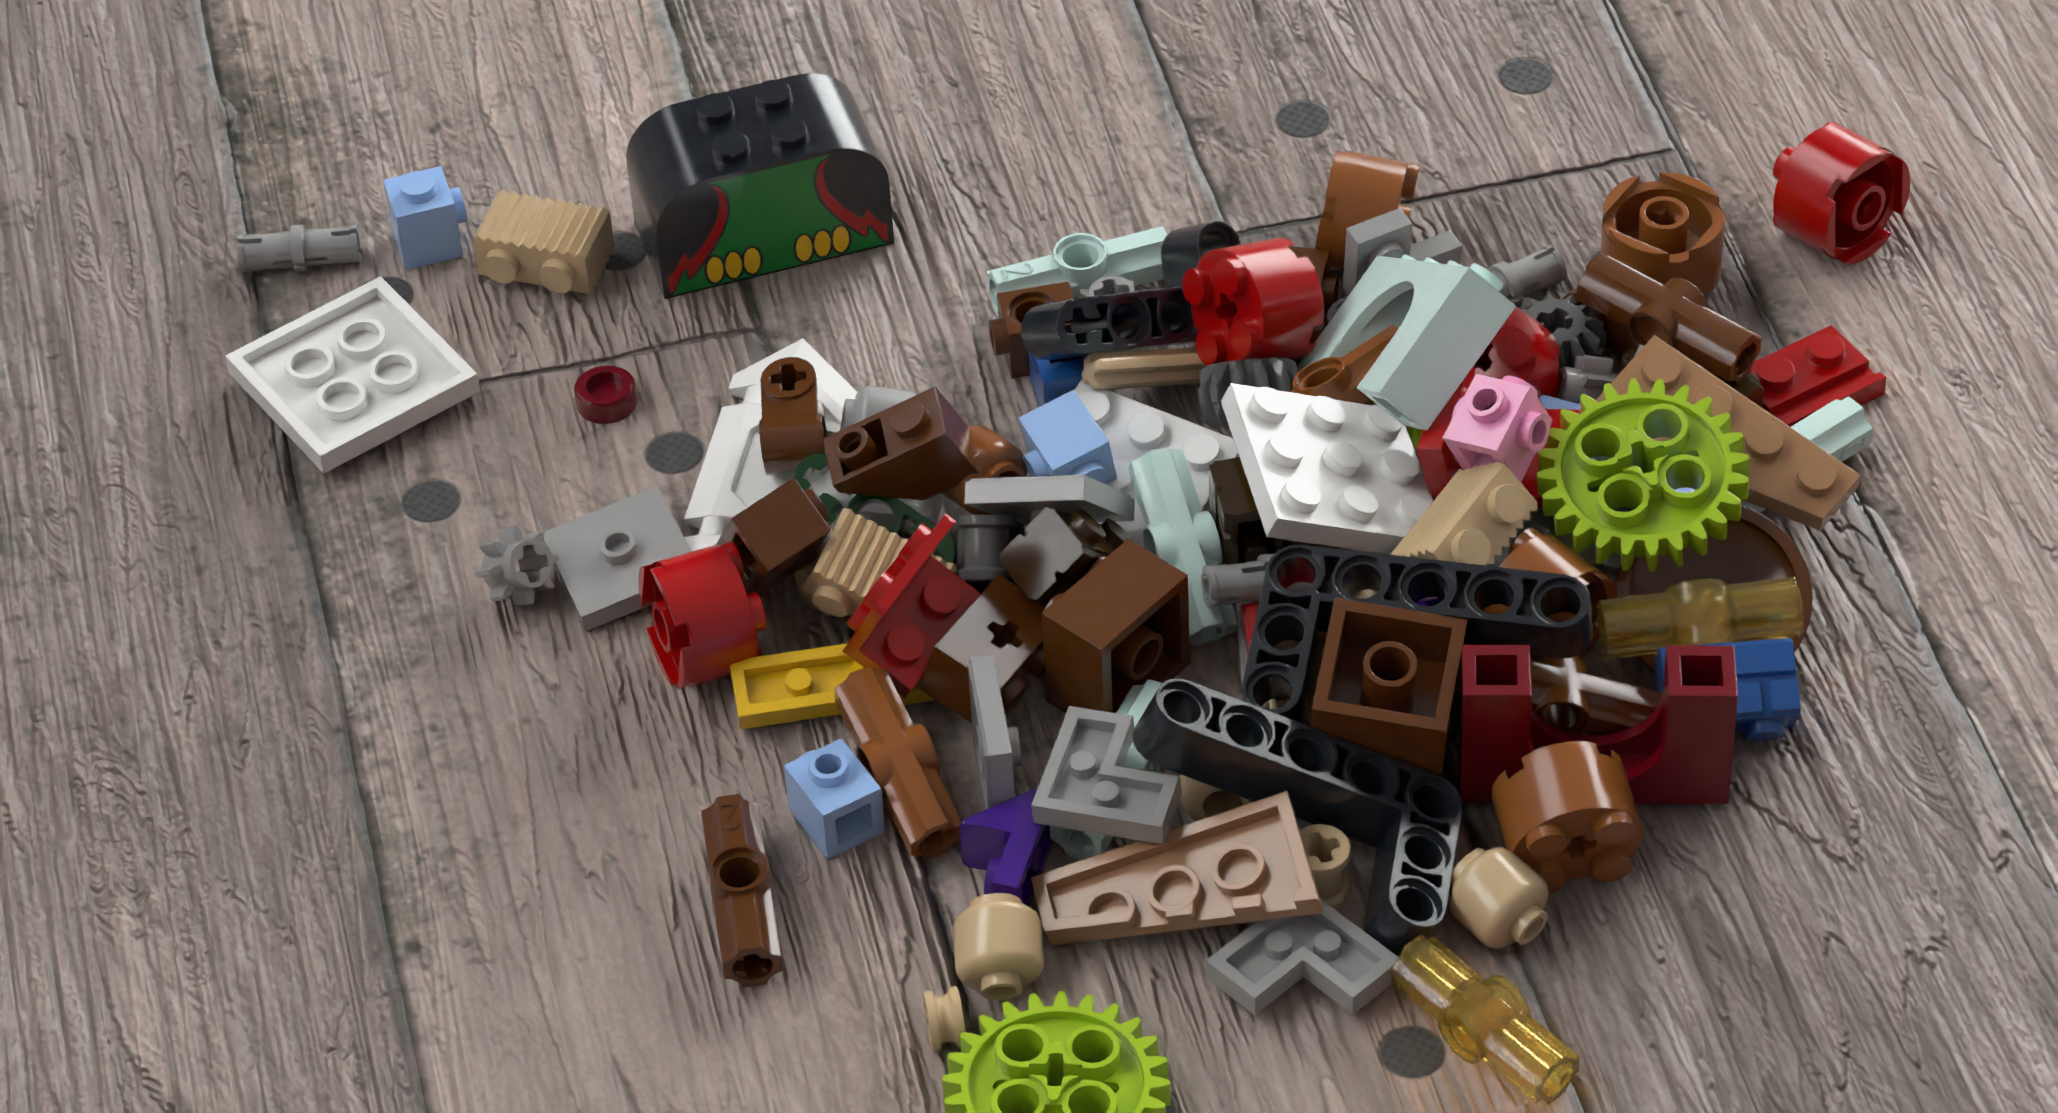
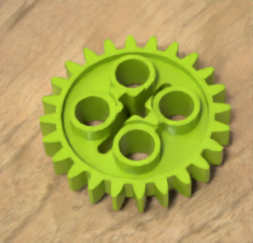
(1643, 474)
(1057, 1063)

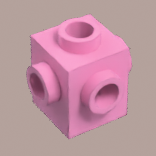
(1498, 423)

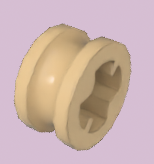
(943, 1018)

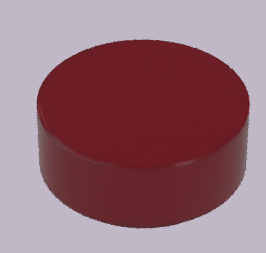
(605, 394)

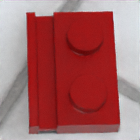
(1814, 374)

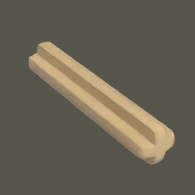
(1142, 368)

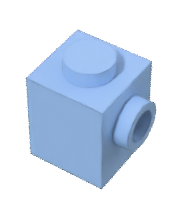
(425, 217)
(1066, 441)
(834, 798)

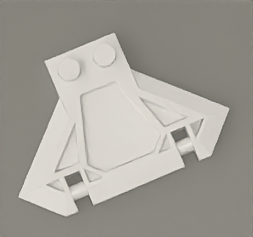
(734, 466)

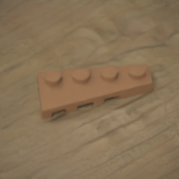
(1784, 467)
(1206, 874)

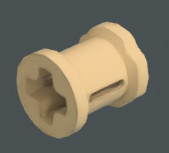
(1328, 856)

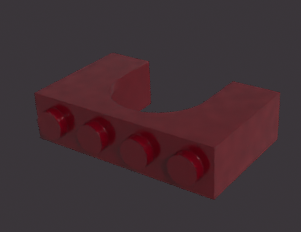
(1668, 758)

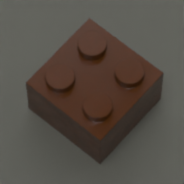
(1116, 630)
(1390, 680)

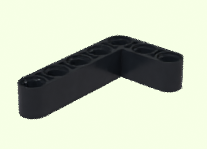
(1399, 584)
(1331, 782)

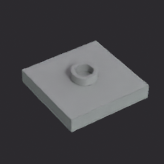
(1030, 495)
(606, 550)
(994, 744)

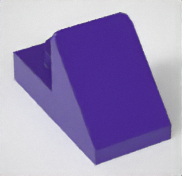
(1007, 846)

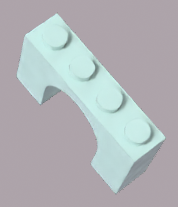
(1443, 323)

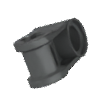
(980, 543)

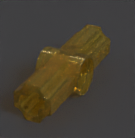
(1700, 614)
(1485, 1019)

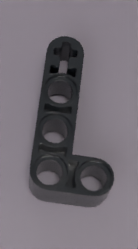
(1129, 318)

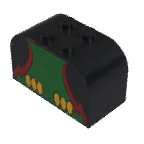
(756, 183)

